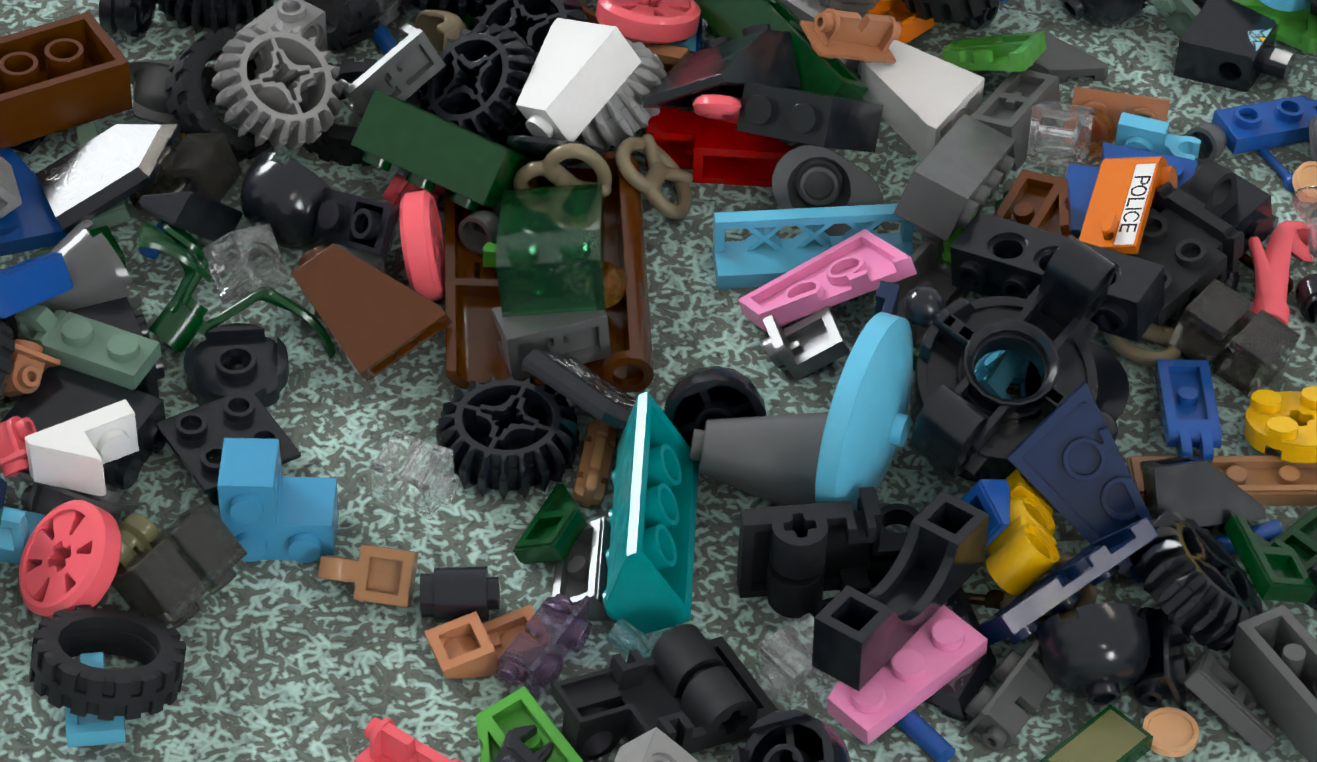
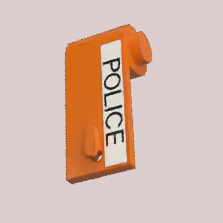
(1123, 201)

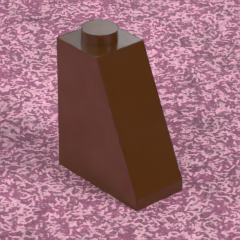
(366, 309)

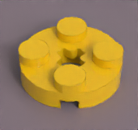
(1284, 423)

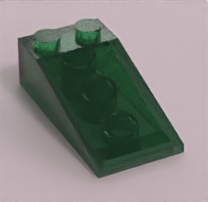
(551, 250)

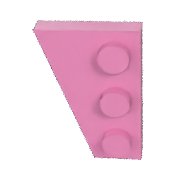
(828, 279)
(915, 673)

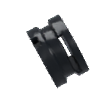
(127, 15)

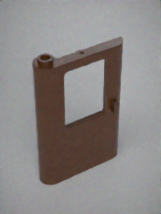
(470, 296)

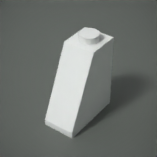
(574, 77)
(921, 94)

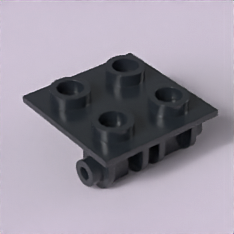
(200, 433)

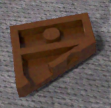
(1039, 202)

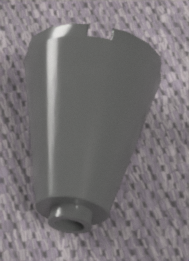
(94, 271)
(763, 455)

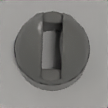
(1212, 141)
(478, 230)

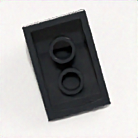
(726, 65)

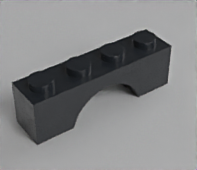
(864, 631)

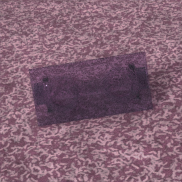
(540, 662)

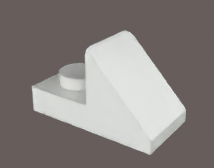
(75, 450)

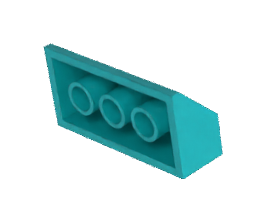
(651, 523)

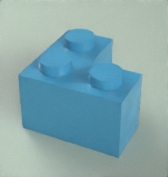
(275, 513)

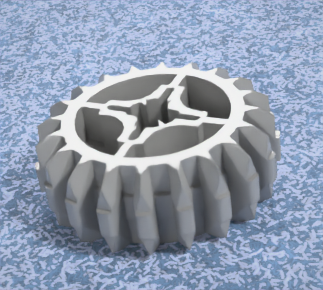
(271, 101)
(625, 111)

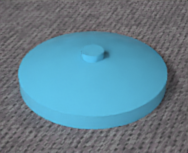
(867, 411)

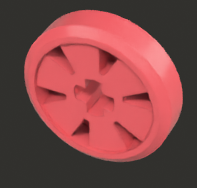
(651, 19)
(423, 244)
(69, 559)

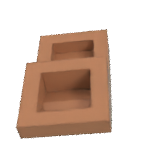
(473, 648)

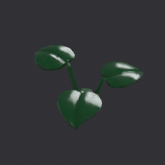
(184, 314)

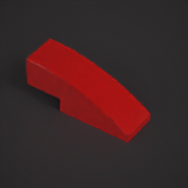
(716, 149)

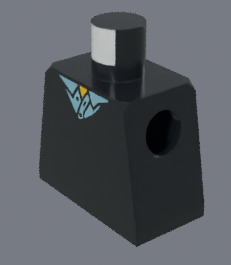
(1231, 47)

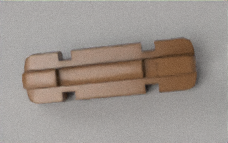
(594, 464)

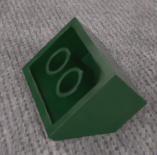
(436, 152)

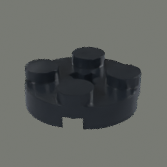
(210, 364)

